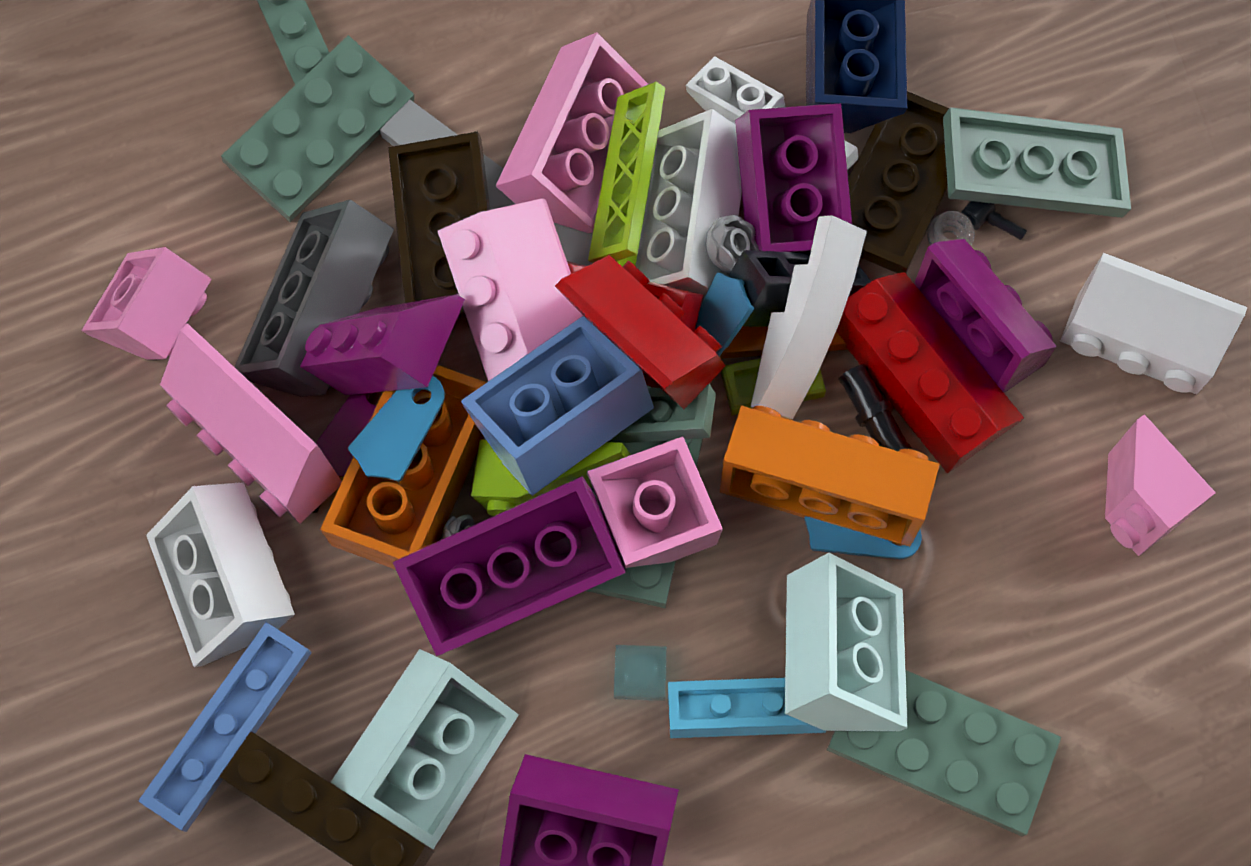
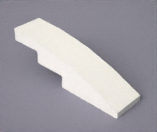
(814, 306)

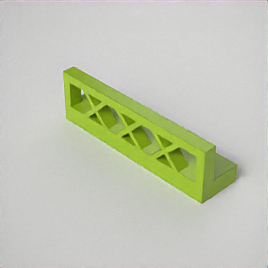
(627, 175)

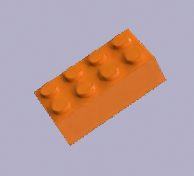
(827, 475)
(395, 518)

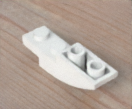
(734, 92)

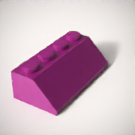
(510, 566)

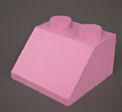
(148, 303)
(1149, 487)
(656, 505)

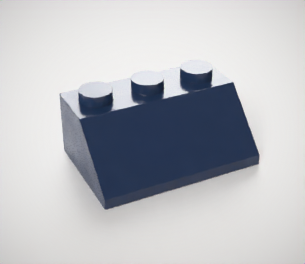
(857, 59)

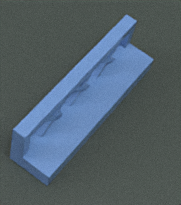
(233, 711)

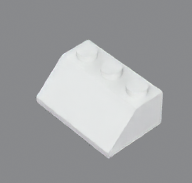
(1152, 324)
(218, 571)

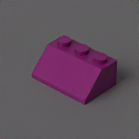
(792, 173)
(983, 312)
(383, 346)
(584, 818)

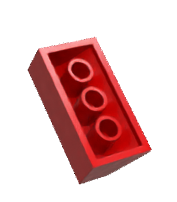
(925, 370)

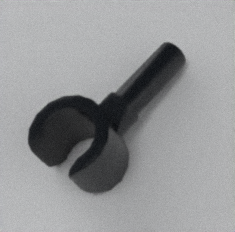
(981, 212)

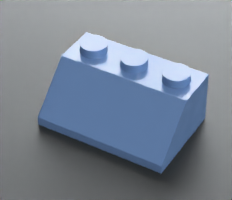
(559, 404)

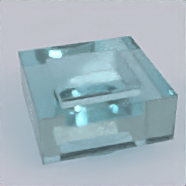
(640, 672)

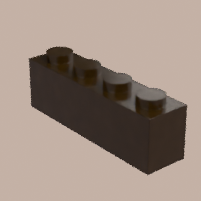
(320, 808)

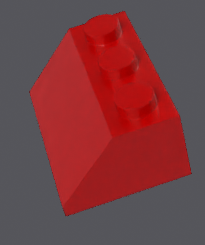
(645, 327)

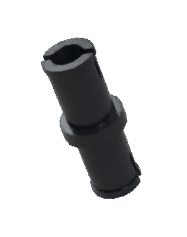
(872, 409)

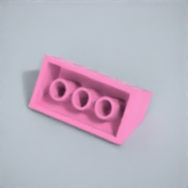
(569, 133)
(508, 274)
(247, 427)

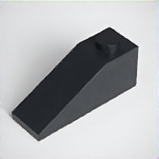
(768, 281)

